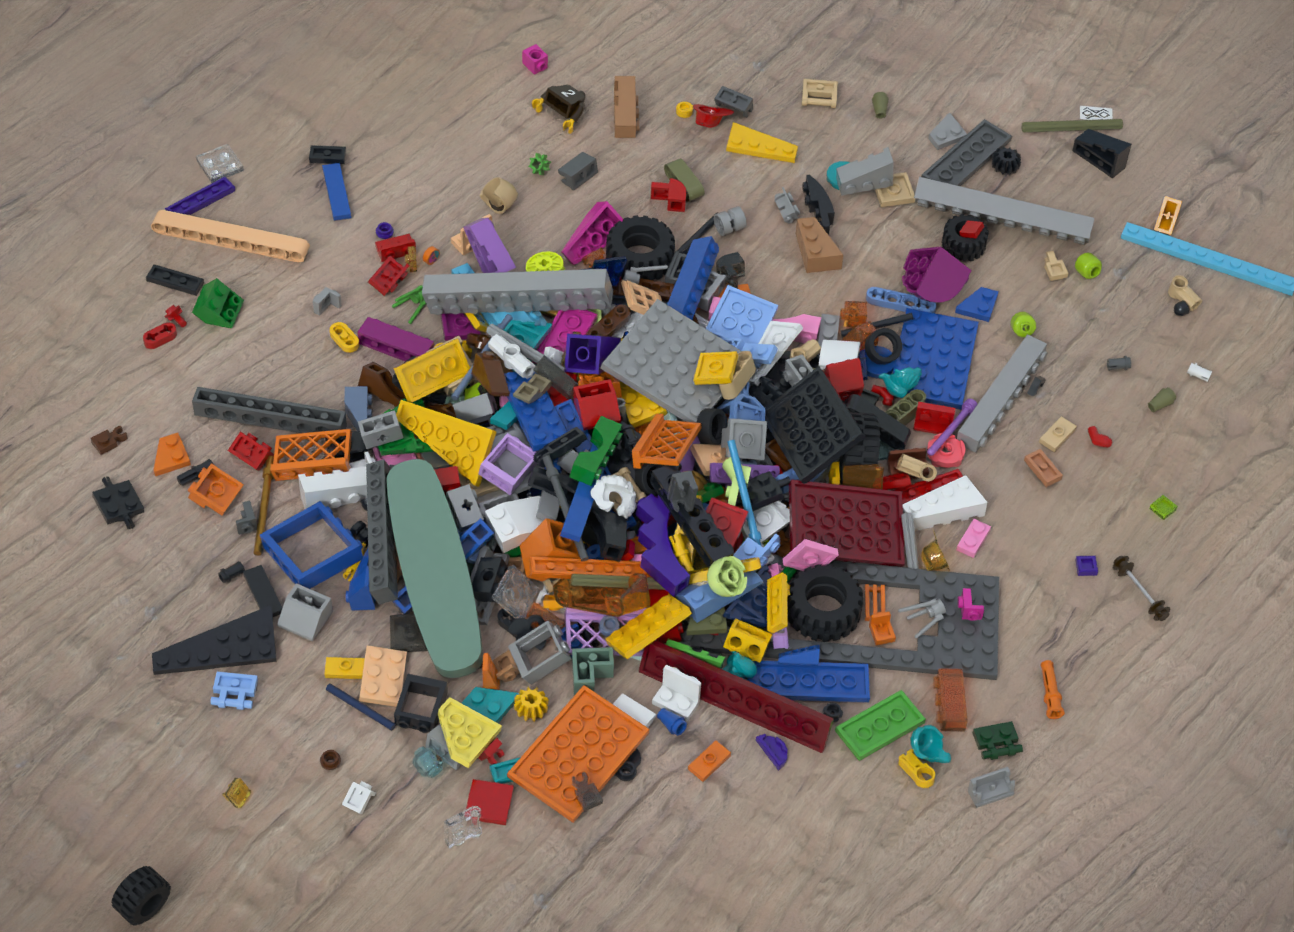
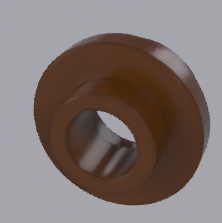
(330, 755)

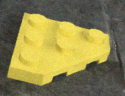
(466, 731)

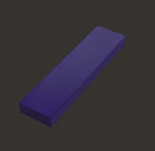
(203, 197)

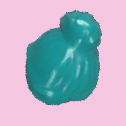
(901, 381)
(740, 666)
(928, 744)

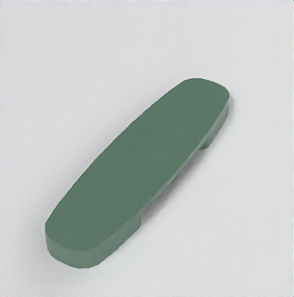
(434, 568)

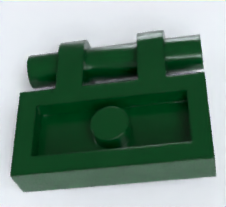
(997, 735)

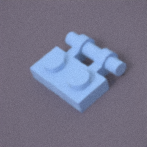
(234, 684)

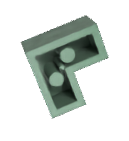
(591, 664)

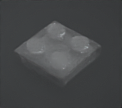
(219, 163)
(516, 593)

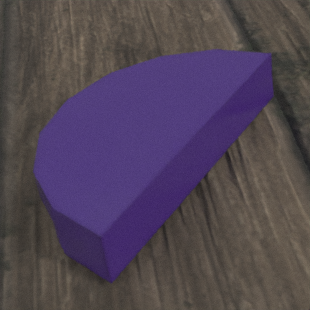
(774, 749)

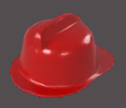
(710, 116)

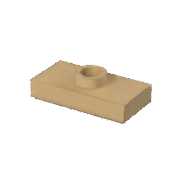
(1057, 434)

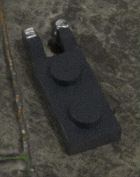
(560, 446)

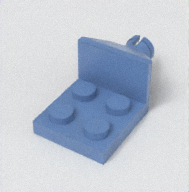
(743, 407)

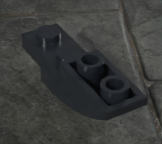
(818, 202)

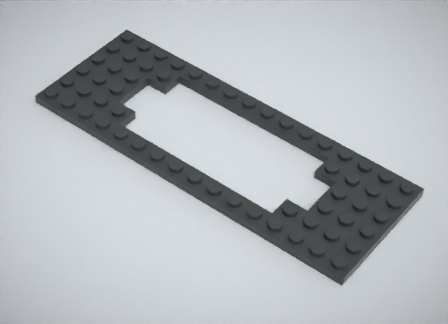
(958, 642)

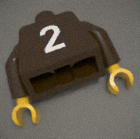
(565, 101)

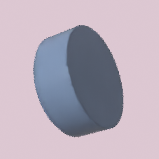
(608, 625)

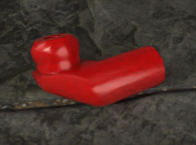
(1099, 439)

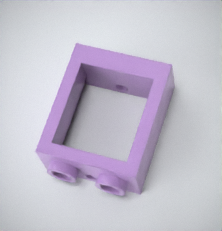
(498, 476)

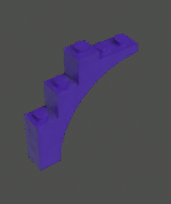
(659, 558)

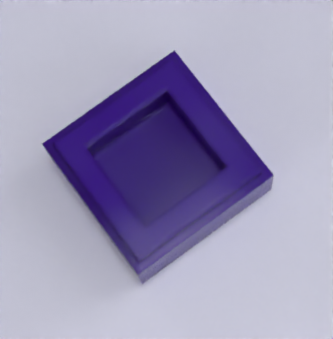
(1086, 565)

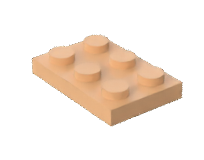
(382, 676)

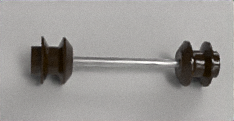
(1125, 568)

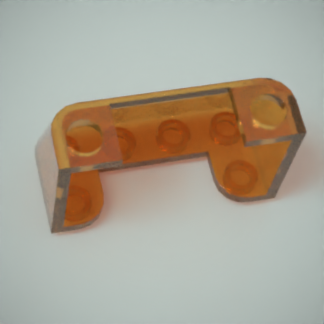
(604, 599)

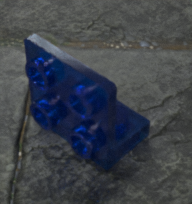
(613, 265)

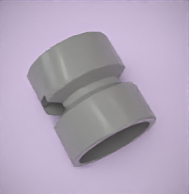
(731, 220)

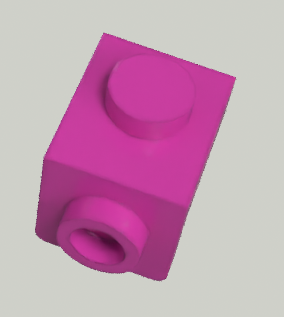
(969, 611)

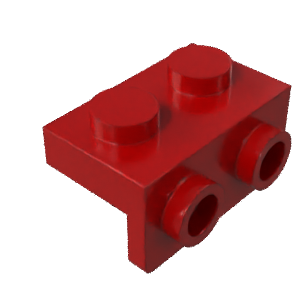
(387, 276)

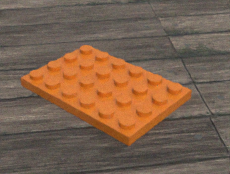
(583, 737)

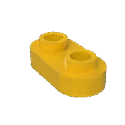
(344, 337)

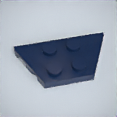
(753, 605)

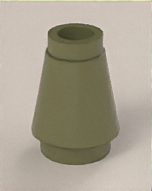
(880, 104)
(1162, 399)

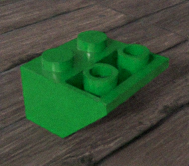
(217, 304)

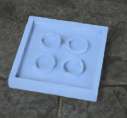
(741, 316)

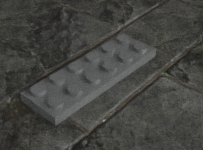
(968, 154)

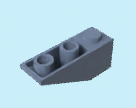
(357, 404)

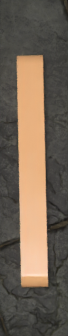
(230, 236)

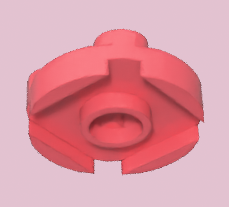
(949, 459)

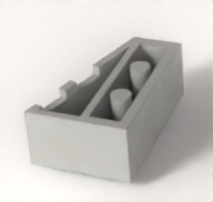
(867, 174)

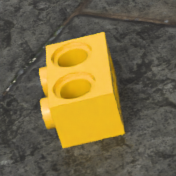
(749, 637)

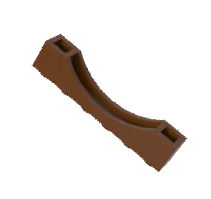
(380, 384)

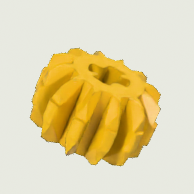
(531, 704)

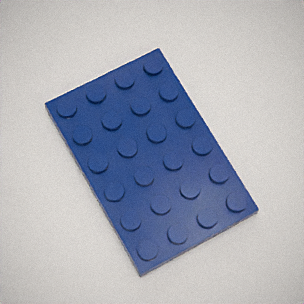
(944, 353)

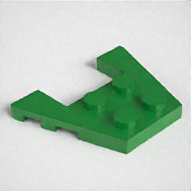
(408, 443)

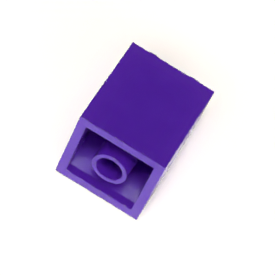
(588, 352)

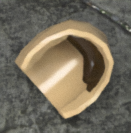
(499, 195)

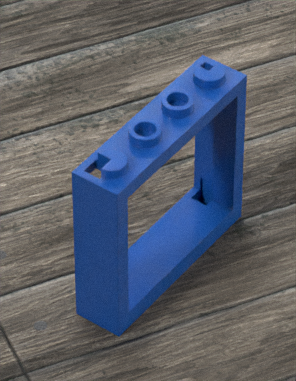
(326, 568)

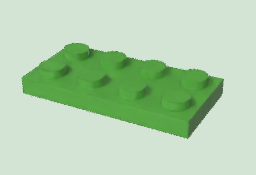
(880, 725)

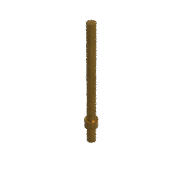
(267, 475)

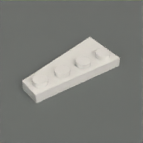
(778, 334)

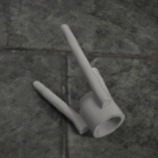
(633, 276)
(934, 608)

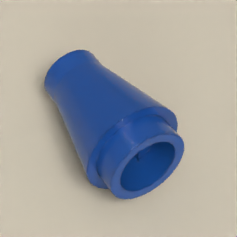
(672, 721)

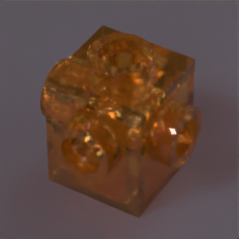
(853, 313)

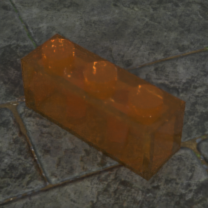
(950, 700)

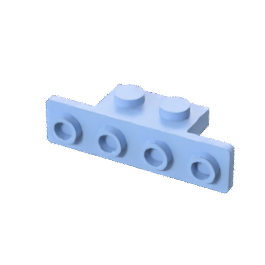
(751, 549)

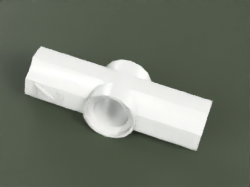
(511, 356)

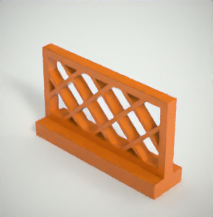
(653, 437)
(292, 468)

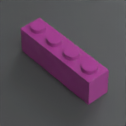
(392, 340)

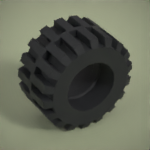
(963, 247)
(141, 895)

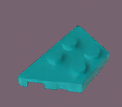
(528, 332)
(490, 702)

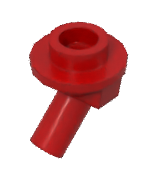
(173, 313)

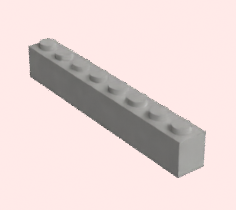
(1002, 393)

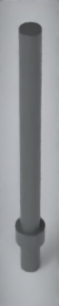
(553, 476)

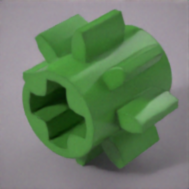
(534, 164)

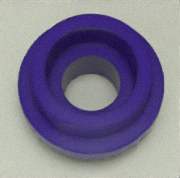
(384, 230)

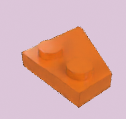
(170, 455)

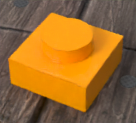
(550, 602)

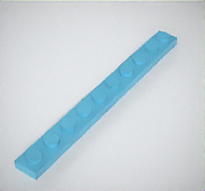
(1208, 258)

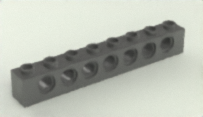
(266, 412)
(380, 535)

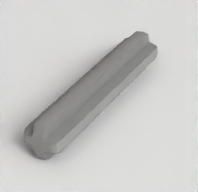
(910, 540)

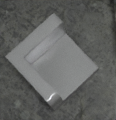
(568, 459)

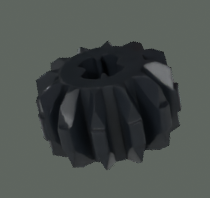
(1006, 160)

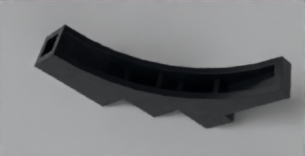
(607, 526)

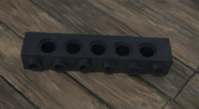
(692, 525)

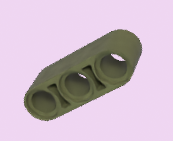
(680, 171)
(906, 408)

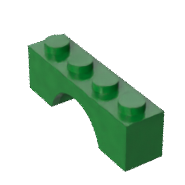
(589, 464)

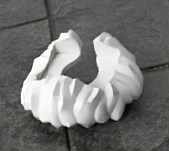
(618, 484)

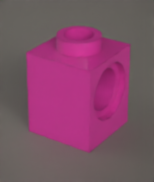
(535, 59)

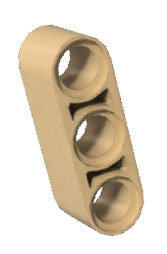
(743, 372)

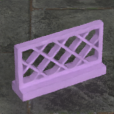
(581, 616)

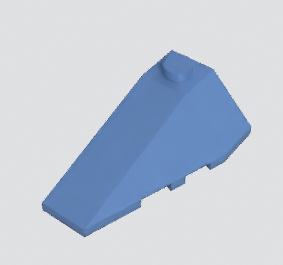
(705, 602)

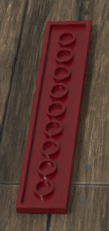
(742, 697)

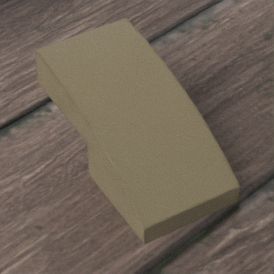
(533, 389)

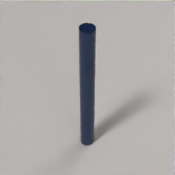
(360, 706)

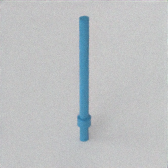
(754, 533)

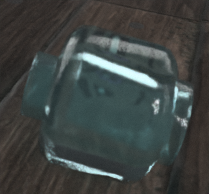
(427, 762)

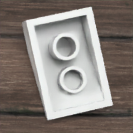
(513, 521)

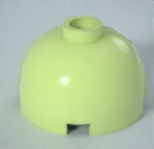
(727, 577)

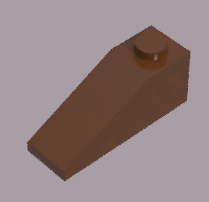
(490, 374)

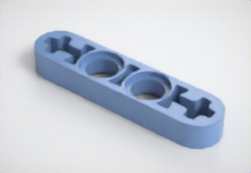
(901, 299)

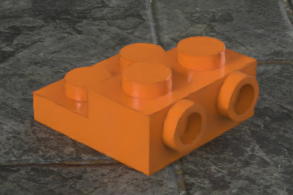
(214, 489)

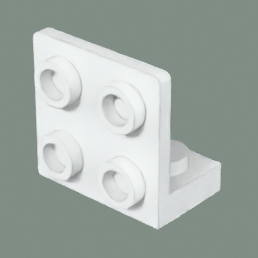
(678, 693)

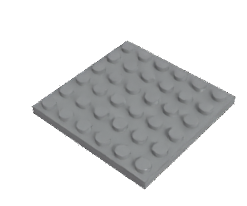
(662, 358)

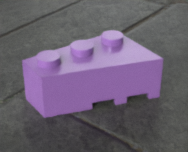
(488, 247)

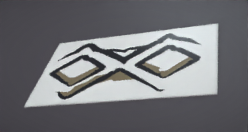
(1095, 113)

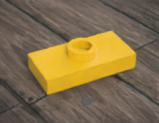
(344, 668)

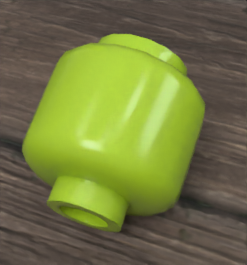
(1088, 265)
(1023, 324)

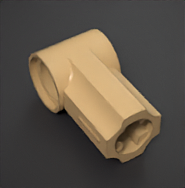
(1180, 290)
(809, 350)
(915, 467)

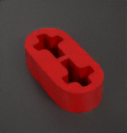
(159, 335)

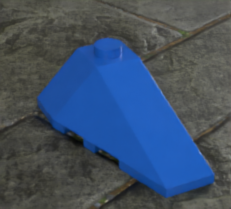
(358, 593)

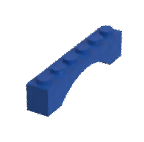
(471, 543)

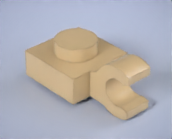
(1055, 268)

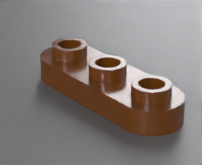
(616, 320)

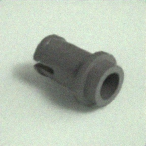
(1119, 363)

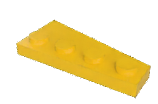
(754, 143)

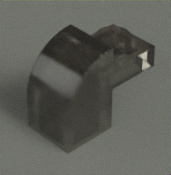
(732, 267)

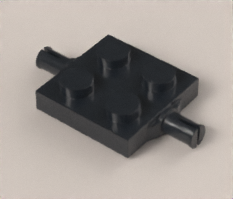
(764, 490)
(118, 502)

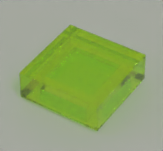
(1163, 507)

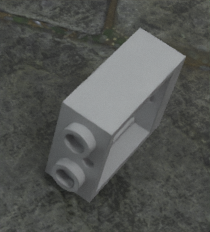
(521, 646)

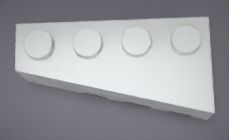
(335, 488)
(946, 504)

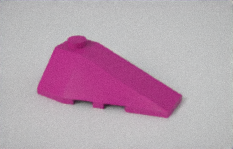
(591, 232)

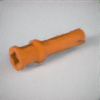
(1052, 696)

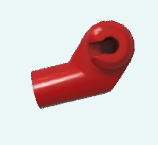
(882, 391)

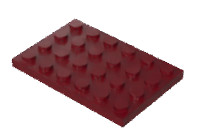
(855, 520)

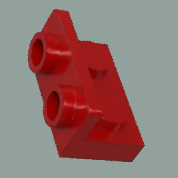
(394, 247)
(933, 418)
(250, 451)

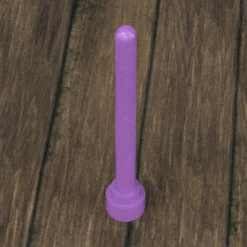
(967, 408)

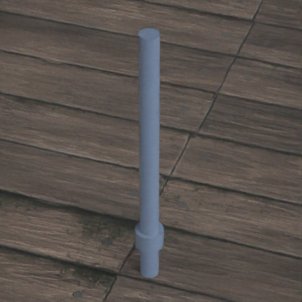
(468, 377)

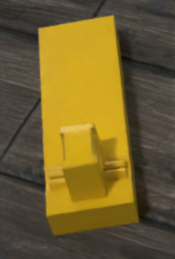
(777, 595)

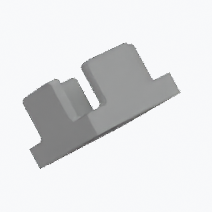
(748, 436)

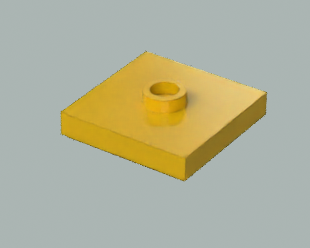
(715, 368)

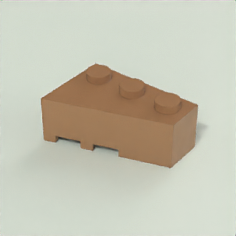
(625, 107)
(817, 247)

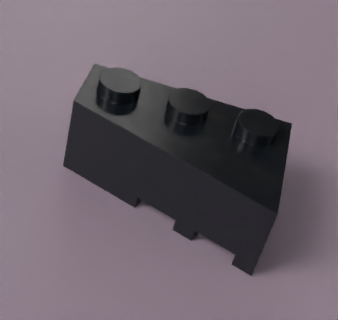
(1102, 151)

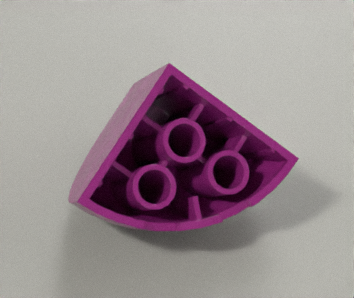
(934, 274)

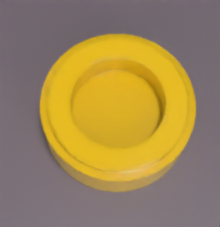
(684, 109)

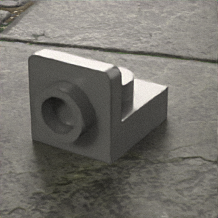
(248, 521)

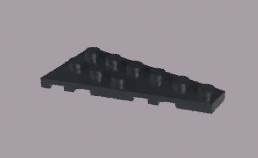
(232, 644)

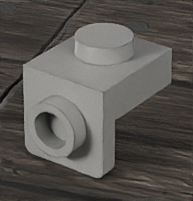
(324, 299)

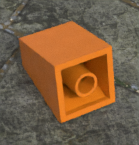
(547, 542)

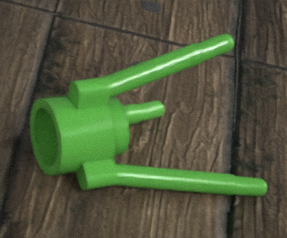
(416, 296)

